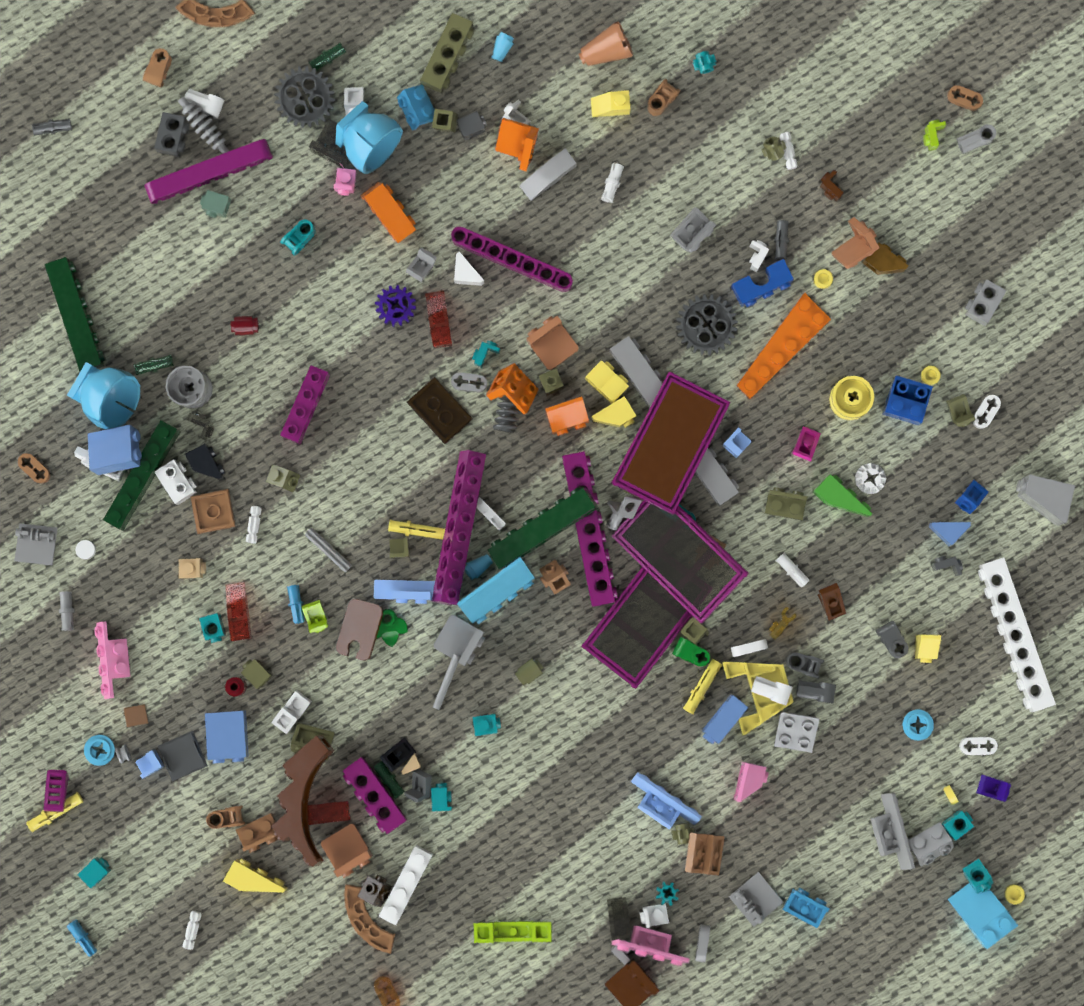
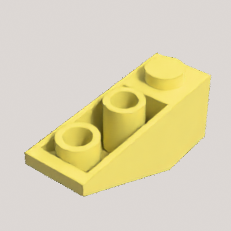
(248, 879)

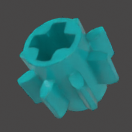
(704, 62)
(672, 892)

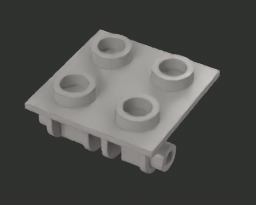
(35, 544)
(796, 731)
(756, 899)

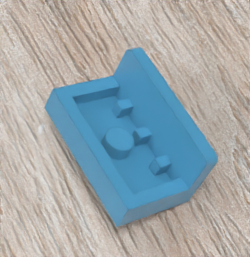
(416, 106)
(806, 908)

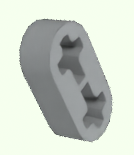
(470, 378)
(702, 943)

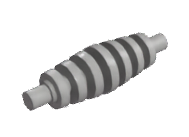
(203, 126)

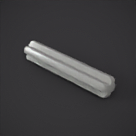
(328, 550)

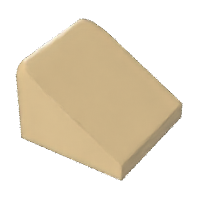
(412, 765)

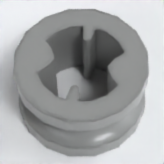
(123, 754)

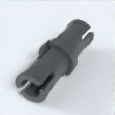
(52, 127)
(781, 240)

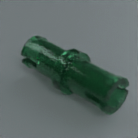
(327, 56)
(153, 364)
(388, 779)

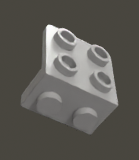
(460, 639)

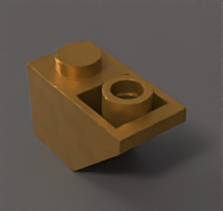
(885, 262)

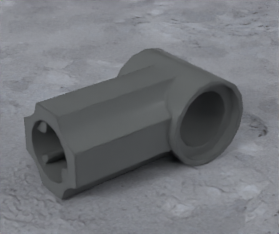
(819, 691)

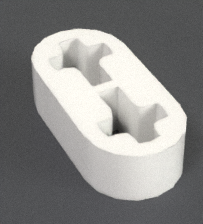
(990, 414)
(749, 648)
(978, 751)

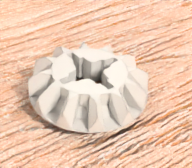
(868, 487)

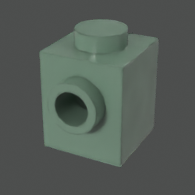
(215, 204)

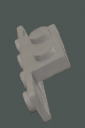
(891, 833)

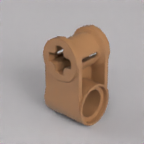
(157, 70)
(664, 95)
(227, 817)

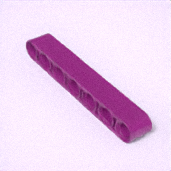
(208, 170)
(505, 252)

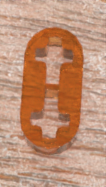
(391, 991)

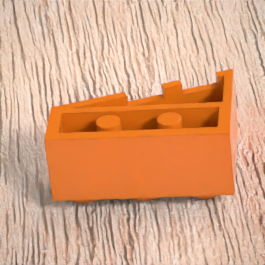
(389, 211)

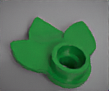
(390, 630)

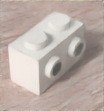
(176, 482)

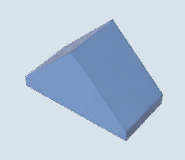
(949, 531)

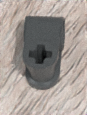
(890, 637)
(807, 665)

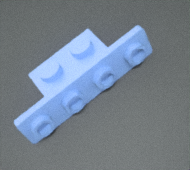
(404, 590)
(662, 805)

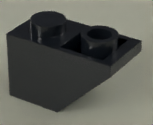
(203, 462)

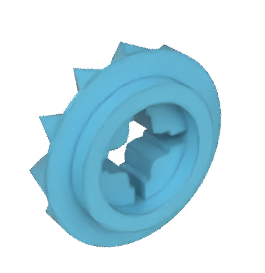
(925, 731)
(91, 754)

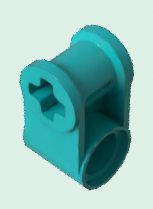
(298, 237)

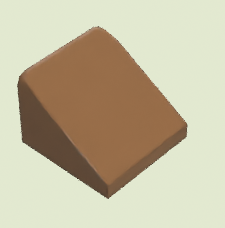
(136, 715)

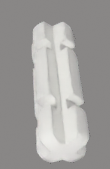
(789, 155)
(253, 525)
(192, 929)

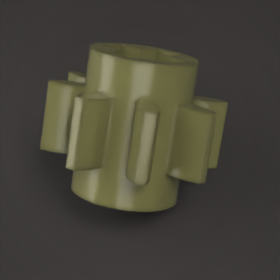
(774, 148)
(682, 833)

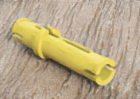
(394, 526)
(702, 686)
(46, 817)

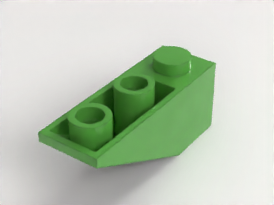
(837, 496)

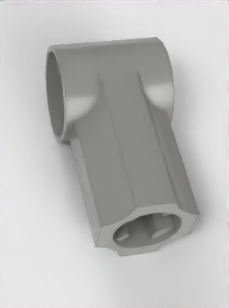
(975, 139)

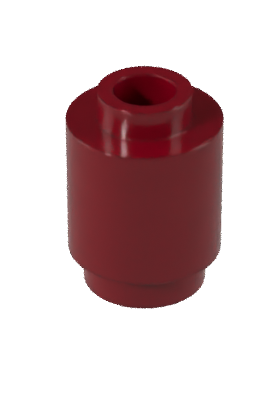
(245, 325)
(242, 686)

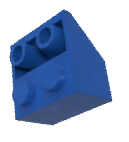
(907, 400)

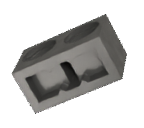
(166, 134)

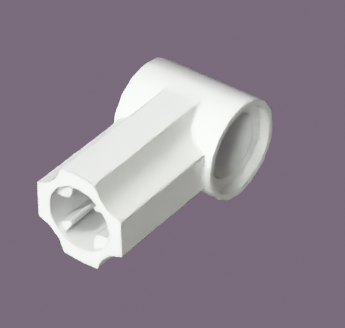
(208, 104)
(776, 691)

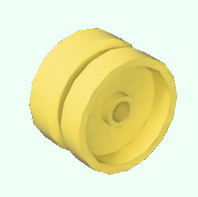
(855, 387)

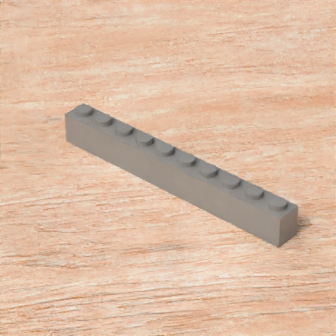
(648, 384)

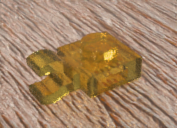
(777, 628)

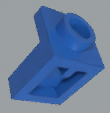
(971, 497)

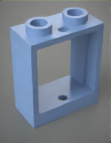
(724, 720)

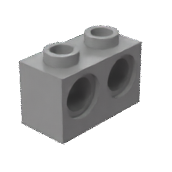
(988, 304)

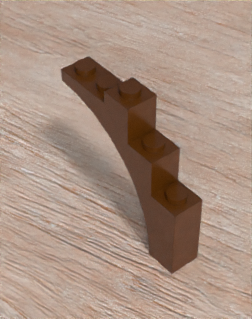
(295, 798)

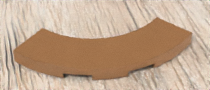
(215, 17)
(363, 922)

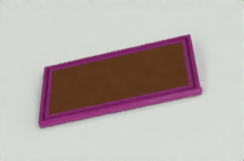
(670, 443)

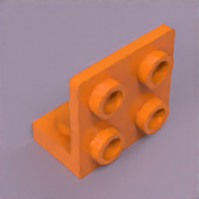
(517, 140)
(515, 385)

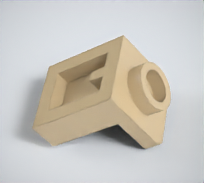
(191, 568)

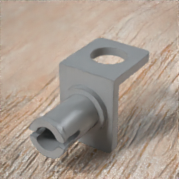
(620, 510)

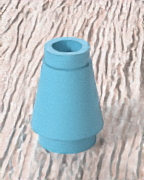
(502, 46)
(477, 566)

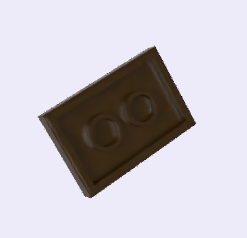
(439, 410)

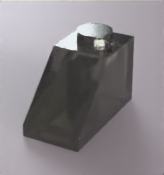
(618, 918)

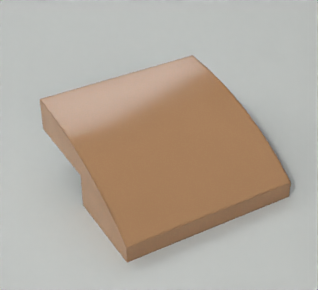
(704, 854)

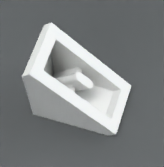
(465, 272)

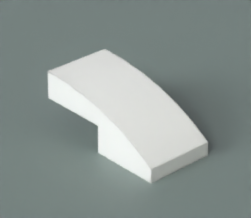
(291, 712)

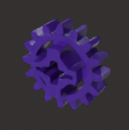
(401, 295)

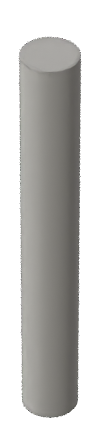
(446, 681)

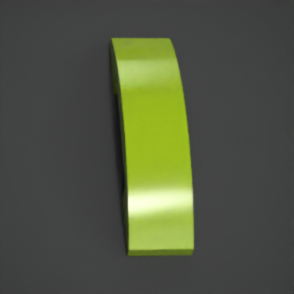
(512, 931)

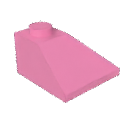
(750, 780)

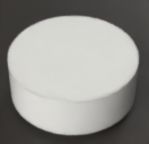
(85, 549)

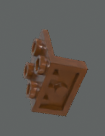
(631, 985)

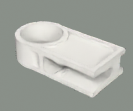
(490, 514)

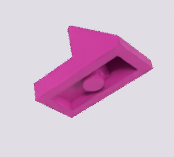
(806, 444)

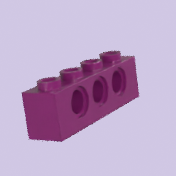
(305, 404)
(396, 816)

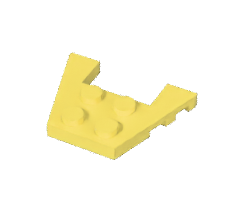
(764, 706)

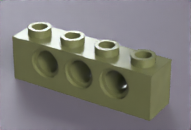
(455, 25)

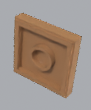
(213, 511)

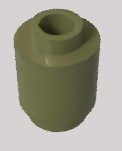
(529, 671)

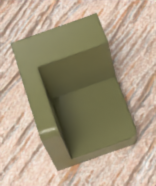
(399, 548)
(694, 631)

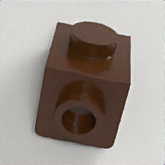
(831, 190)

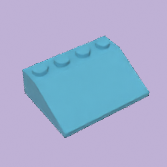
(496, 590)

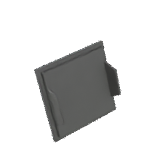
(182, 756)

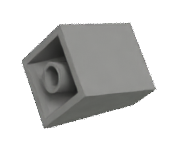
(1047, 497)

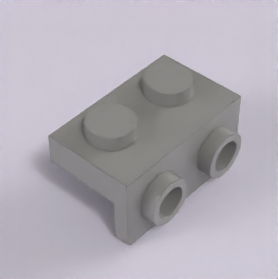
(692, 230)
(931, 844)

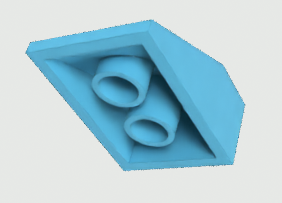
(983, 914)

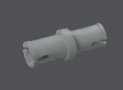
(66, 611)

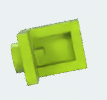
(931, 138)
(315, 617)

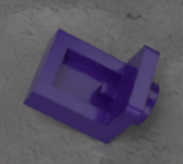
(993, 788)

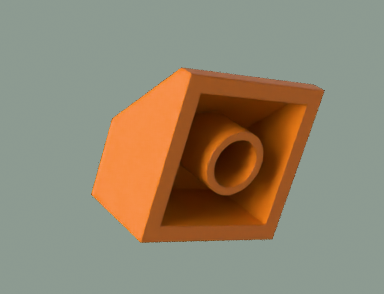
(567, 416)

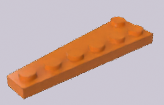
(793, 334)

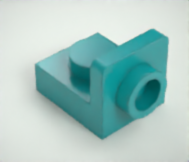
(486, 724)

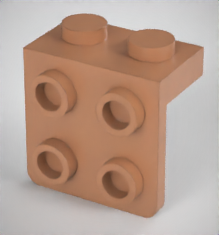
(858, 247)
(552, 343)
(346, 850)

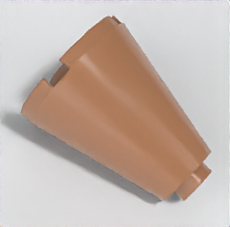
(607, 47)

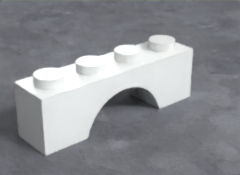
(405, 885)

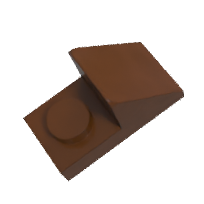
(832, 601)

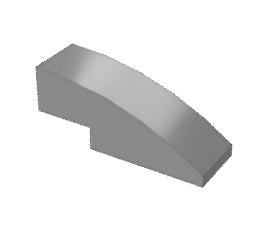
(548, 174)

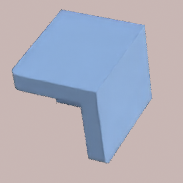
(736, 443)
(149, 763)

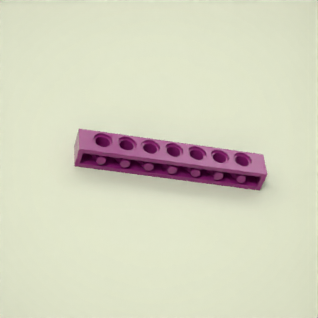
(458, 527)
(597, 597)

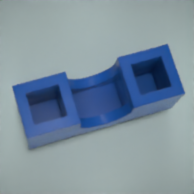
(748, 292)

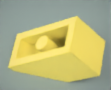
(611, 104)
(616, 414)
(927, 647)

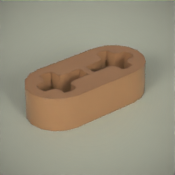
(963, 102)
(36, 465)

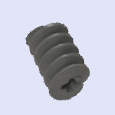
(506, 414)

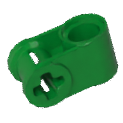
(687, 651)

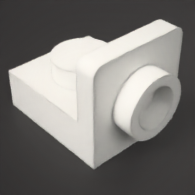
(352, 98)
(758, 258)
(654, 915)

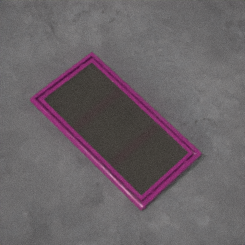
(681, 558)
(637, 629)

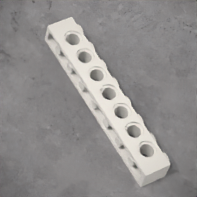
(1025, 641)

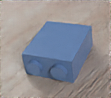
(114, 449)
(226, 736)

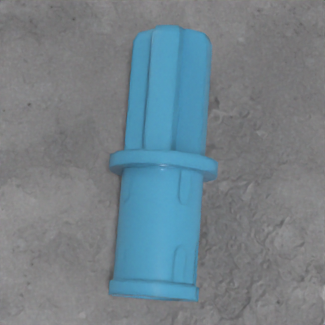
(296, 604)
(81, 937)

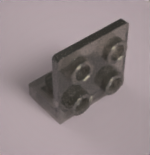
(326, 147)

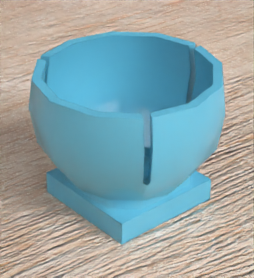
(367, 137)
(100, 390)

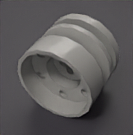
(179, 381)

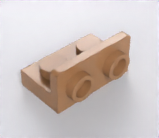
(257, 833)

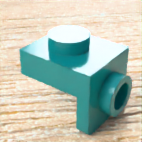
(480, 355)

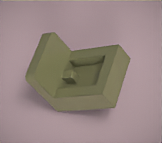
(960, 411)
(283, 478)

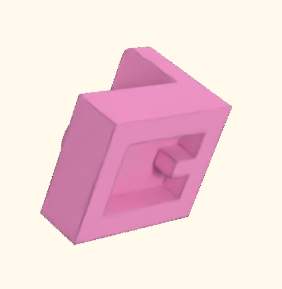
(345, 181)

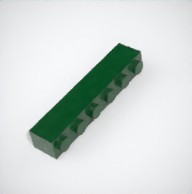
(74, 313)
(141, 477)
(543, 528)

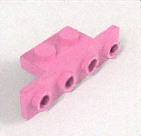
(113, 659)
(650, 942)

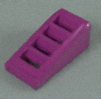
(55, 778)

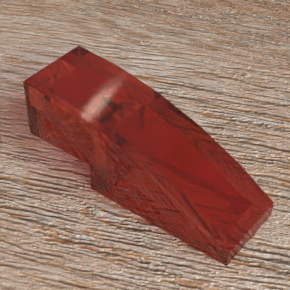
(438, 319)
(238, 612)
(328, 812)

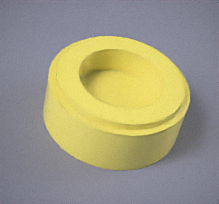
(823, 279)
(930, 375)
(950, 795)
(1014, 894)

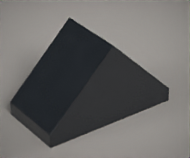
(398, 754)

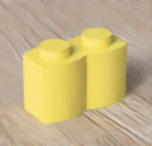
(607, 382)

